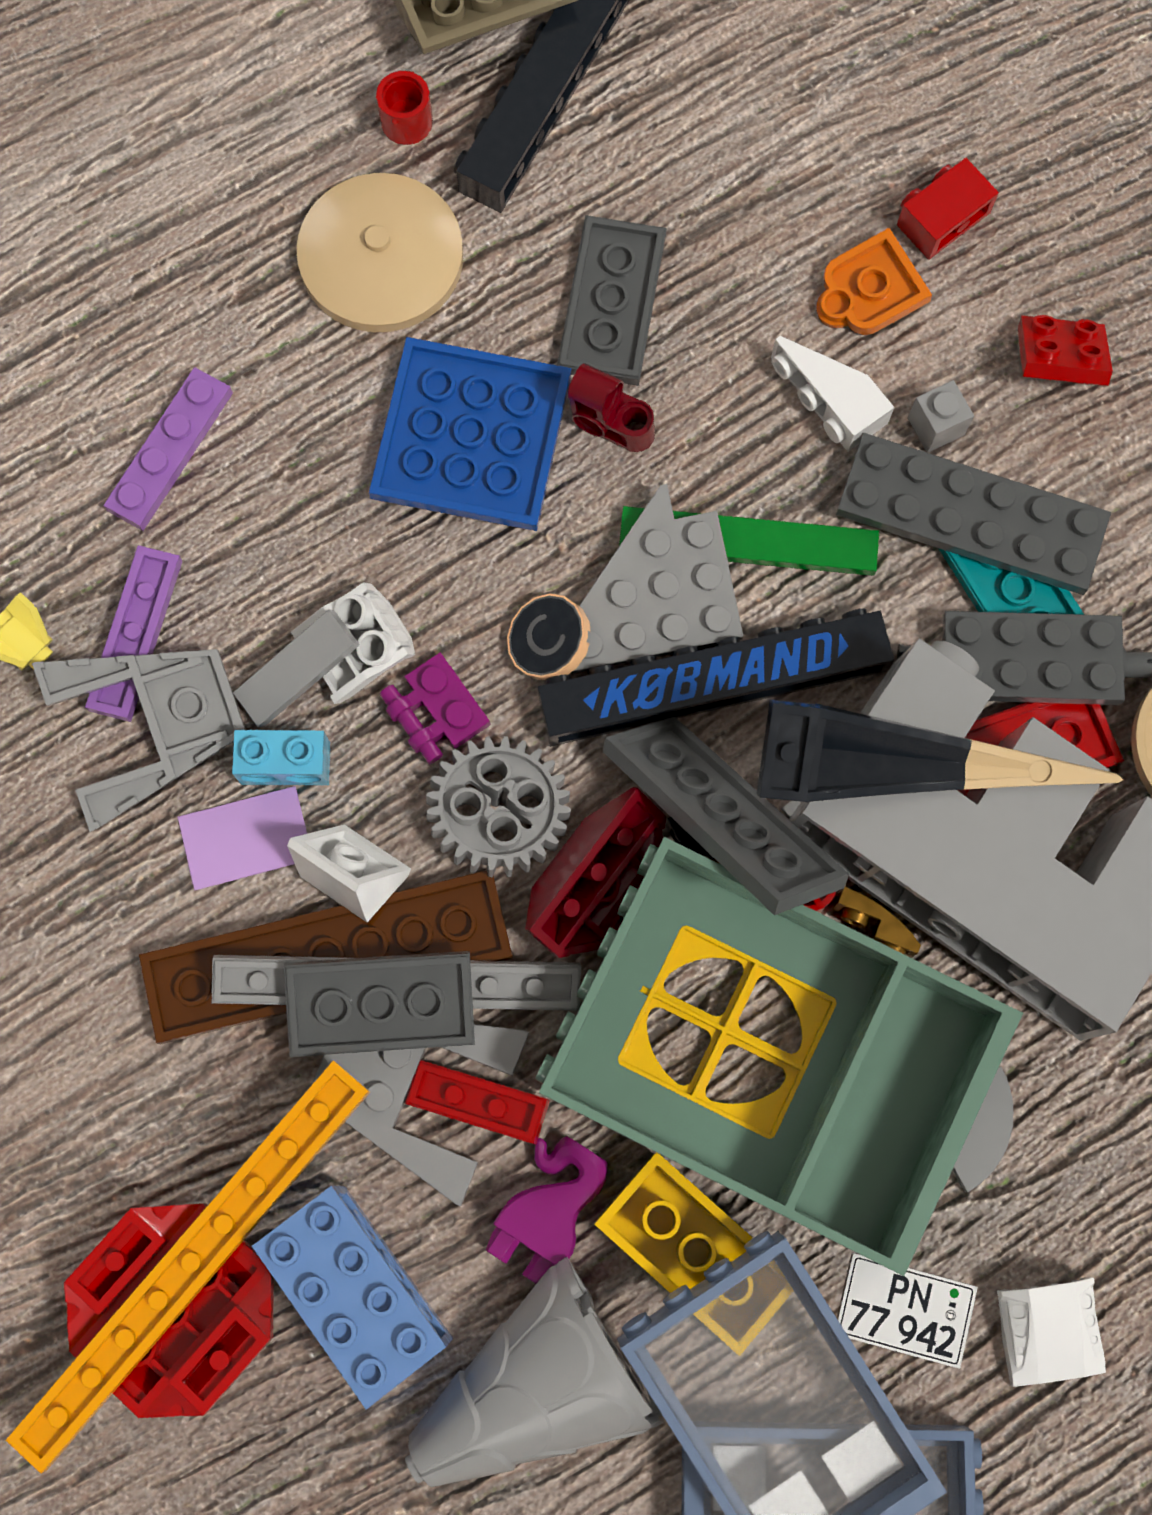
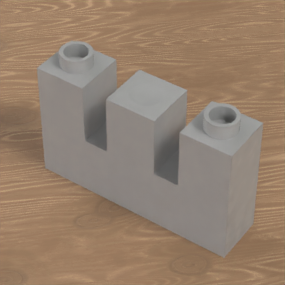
(984, 863)

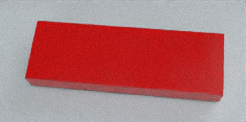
(477, 1102)

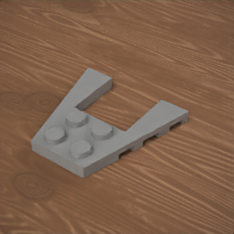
(185, 706)
(389, 1079)

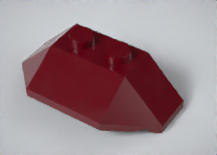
(591, 873)

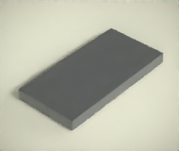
(612, 297)
(379, 1003)

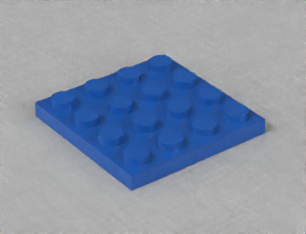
(470, 434)

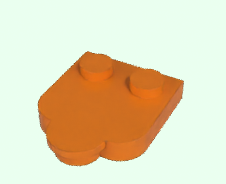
(871, 286)

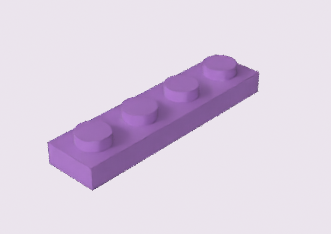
(168, 449)
(136, 625)

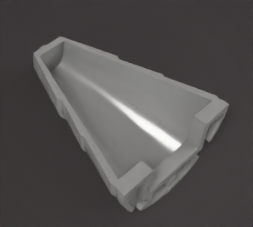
(533, 1391)

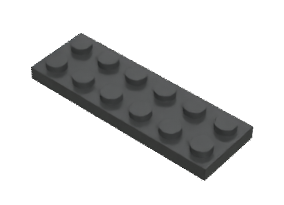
(974, 513)
(726, 815)

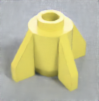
(23, 634)

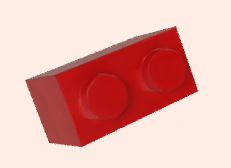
(946, 207)

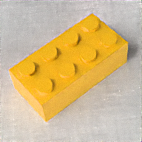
(671, 1226)

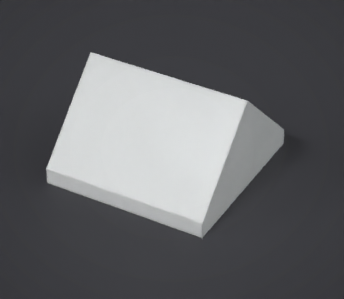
(348, 868)

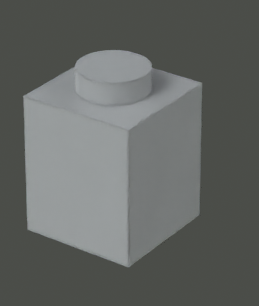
(940, 416)

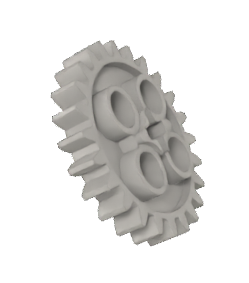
(473, 834)

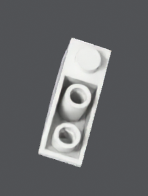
(837, 393)

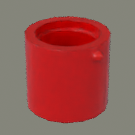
(404, 107)

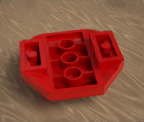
(201, 1352)

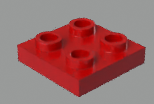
(1064, 350)

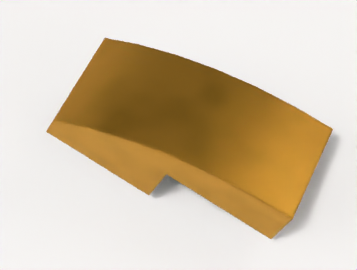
(887, 929)

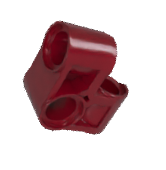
(605, 410)

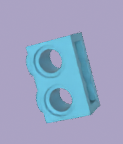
(281, 757)

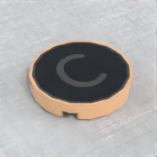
(548, 637)

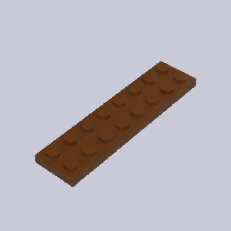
(419, 920)

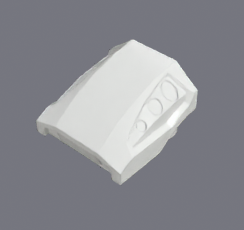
(378, 631)
(1051, 1333)

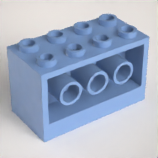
(353, 1294)

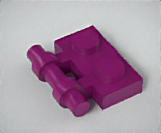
(445, 699)

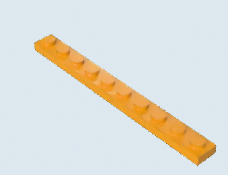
(186, 1268)

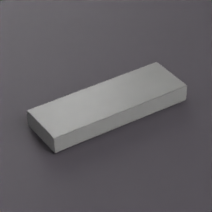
(296, 668)

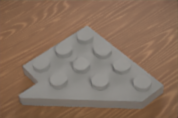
(661, 589)

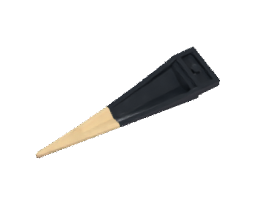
(843, 754)

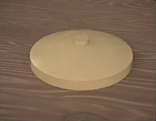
(380, 252)

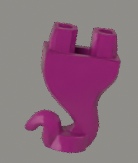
(548, 1213)

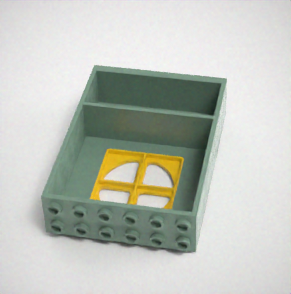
(867, 1102)

